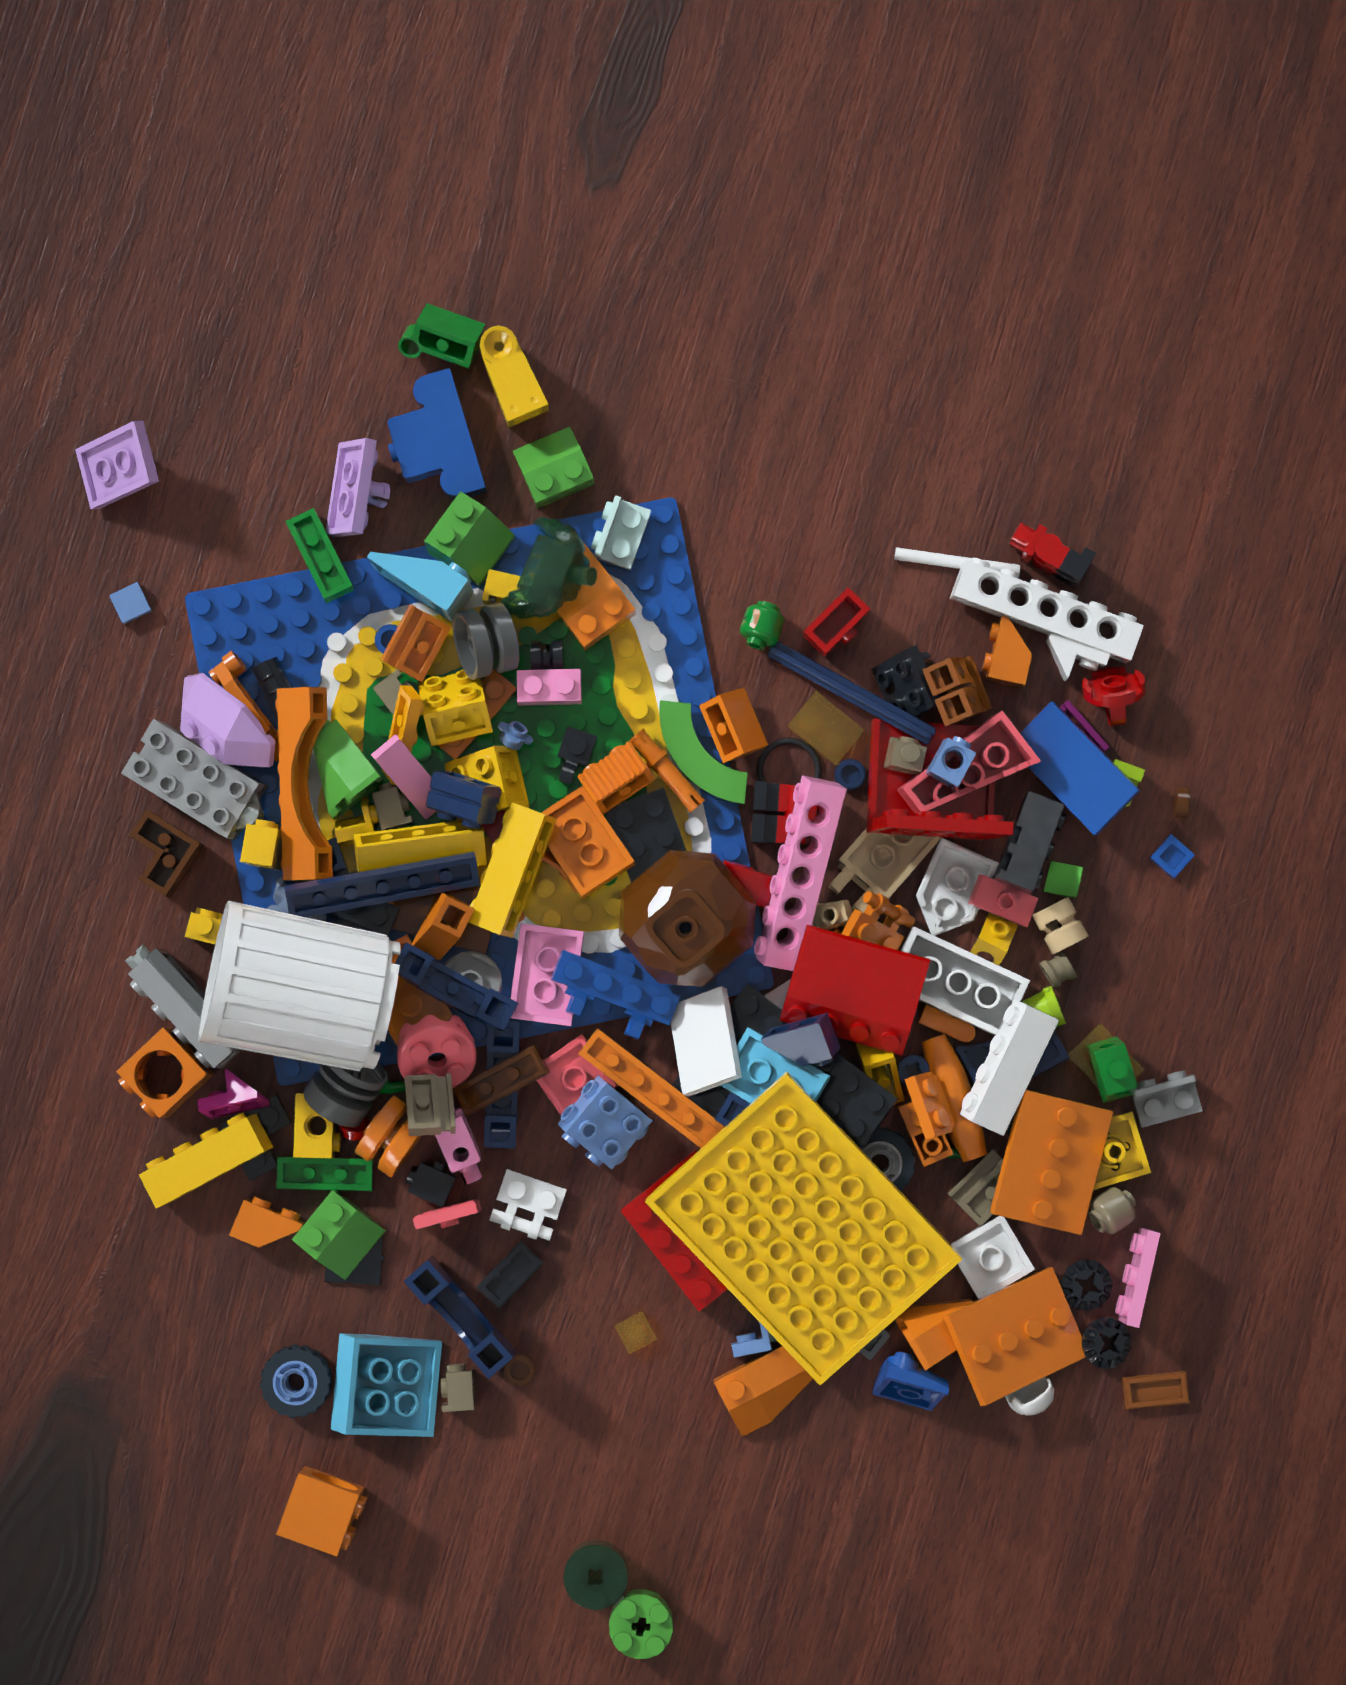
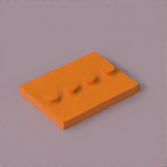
(1051, 1162)
(1015, 1336)

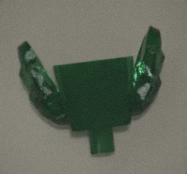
(552, 572)

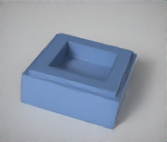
(130, 603)

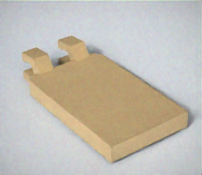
(880, 863)

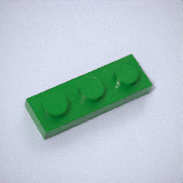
(319, 555)
(325, 1173)

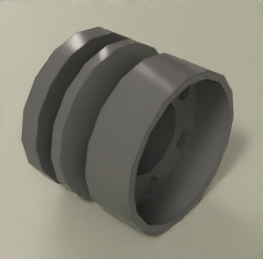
(344, 1094)

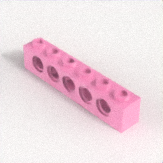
(814, 861)

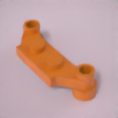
(226, 675)

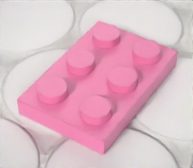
(536, 959)
(1137, 1276)

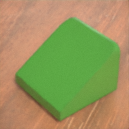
(1063, 879)

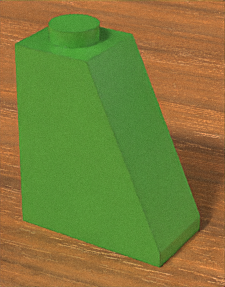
(343, 769)

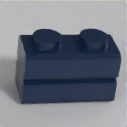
(463, 798)

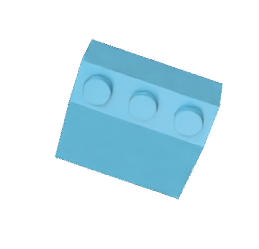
(430, 581)
(386, 1385)

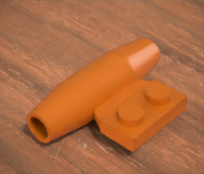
(940, 1096)

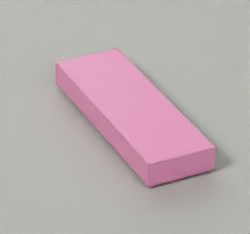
(405, 773)

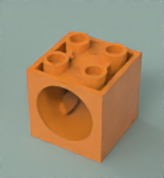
(193, 1074)
(322, 1511)

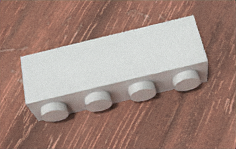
(1008, 1067)

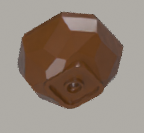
(691, 890)

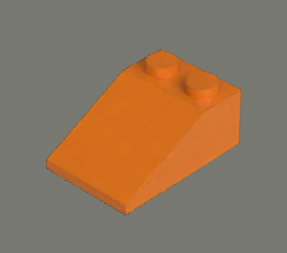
(597, 608)

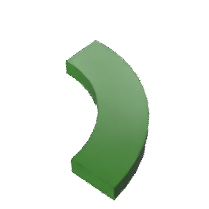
(694, 759)

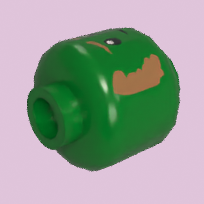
(762, 625)

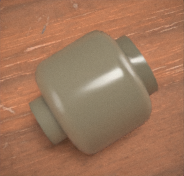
(1112, 1210)

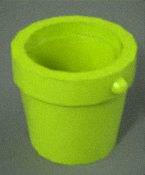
(1047, 1003)

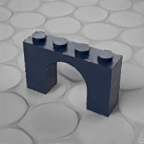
(484, 1341)

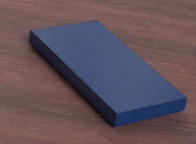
(1077, 769)

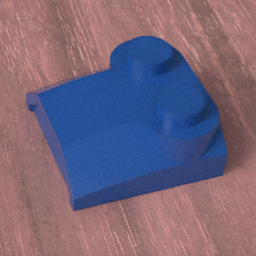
(908, 1383)

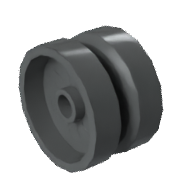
(486, 640)

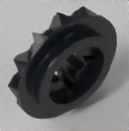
(1082, 1270)
(1093, 1343)

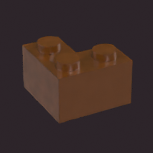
(173, 852)

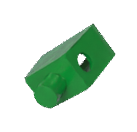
(1112, 1069)

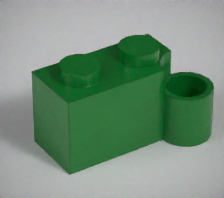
(443, 336)

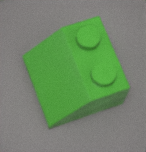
(554, 467)
(469, 538)
(339, 1234)

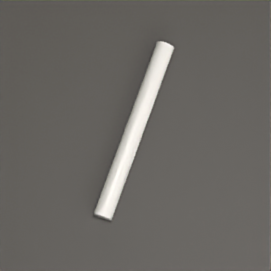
(945, 560)

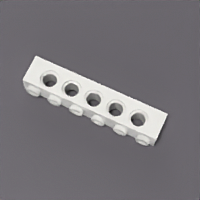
(969, 592)

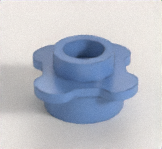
(514, 735)

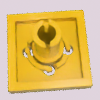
(1131, 1162)

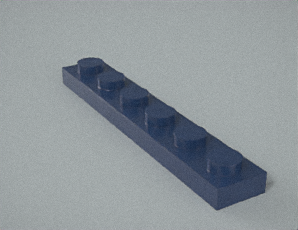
(382, 885)

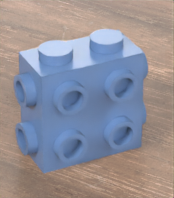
(603, 1123)

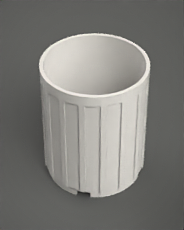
(299, 988)

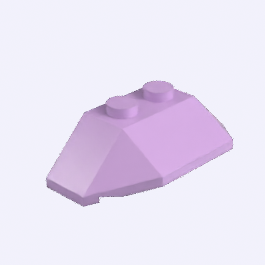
(223, 724)

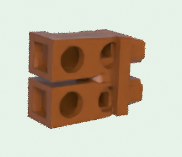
(965, 688)

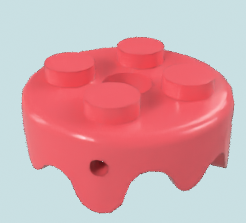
(432, 1037)

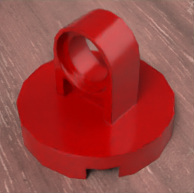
(1114, 690)

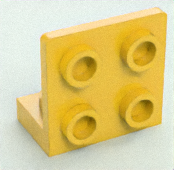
(454, 708)
(498, 767)

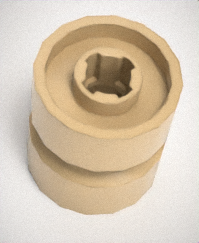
(1065, 936)

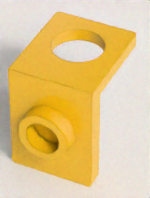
(995, 937)

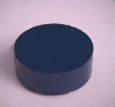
(850, 774)

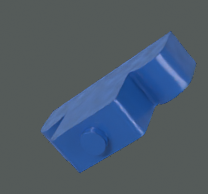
(436, 438)

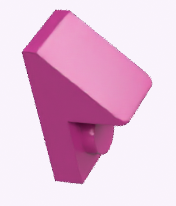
(238, 1099)

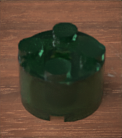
(595, 1593)

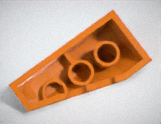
(761, 1388)

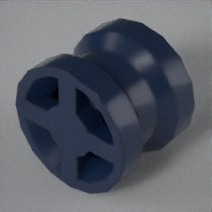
(911, 1068)

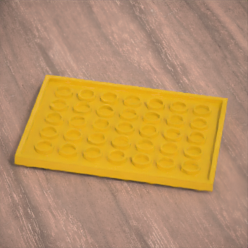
(803, 1228)

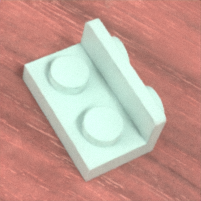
(621, 533)

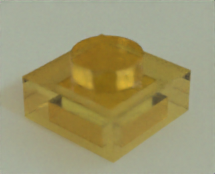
(635, 1332)

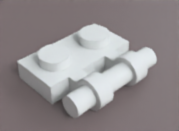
(532, 1195)

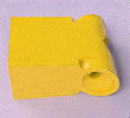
(511, 376)

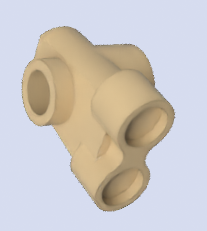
(824, 916)

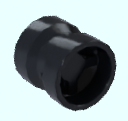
(547, 655)

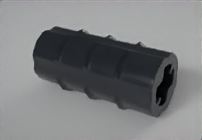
(270, 678)

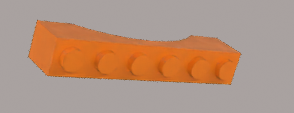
(300, 719)

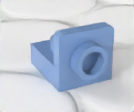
(749, 1344)

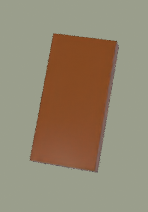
(1155, 1390)

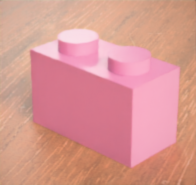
(549, 687)

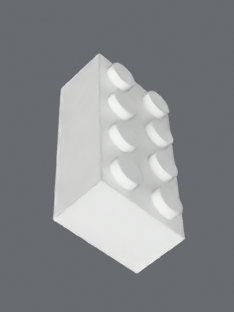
(964, 982)

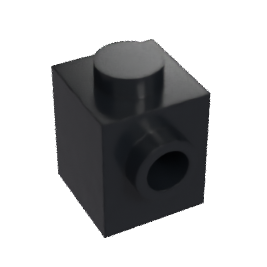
(431, 1182)

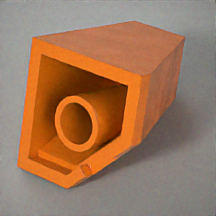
(927, 1331)

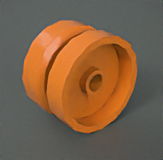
(388, 1133)

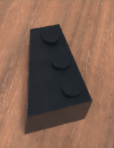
(1030, 842)

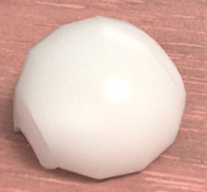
(1032, 1398)

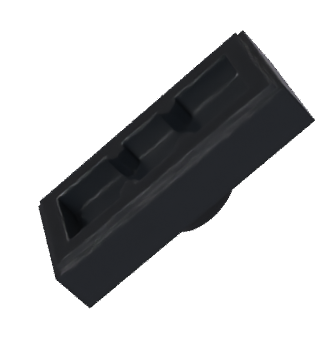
(510, 1274)

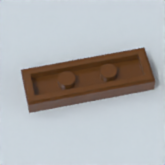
(501, 1080)

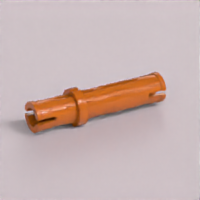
(666, 770)

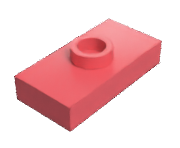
(1003, 900)

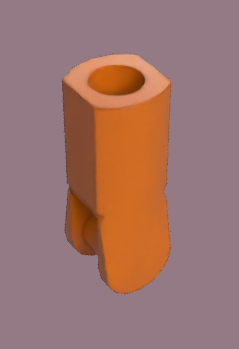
(946, 1024)

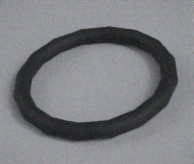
(793, 741)

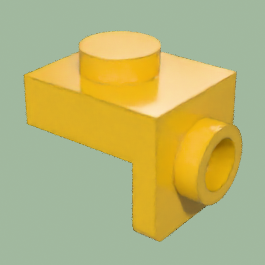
(355, 825)

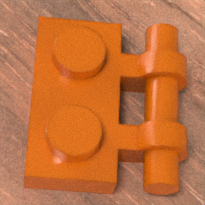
(867, 928)

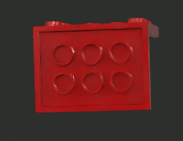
(888, 813)

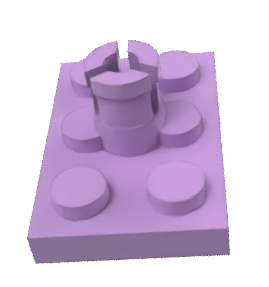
(117, 465)
(354, 488)

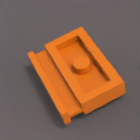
(415, 643)

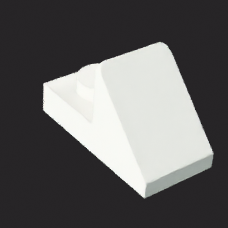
(1067, 650)

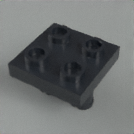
(905, 683)

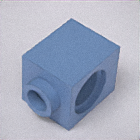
(938, 767)

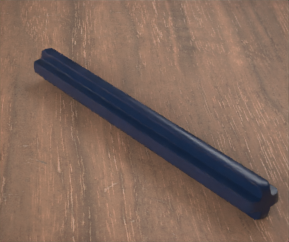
(852, 692)

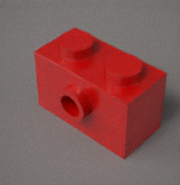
(836, 622)

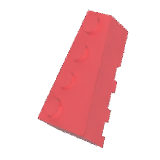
(998, 754)

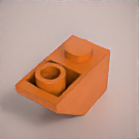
(1009, 656)
(442, 925)
(927, 1150)
(261, 1225)

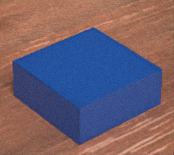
(1171, 856)

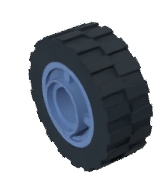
(282, 1395)

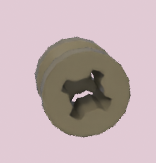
(1057, 970)

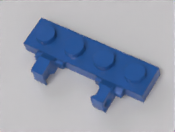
(638, 998)

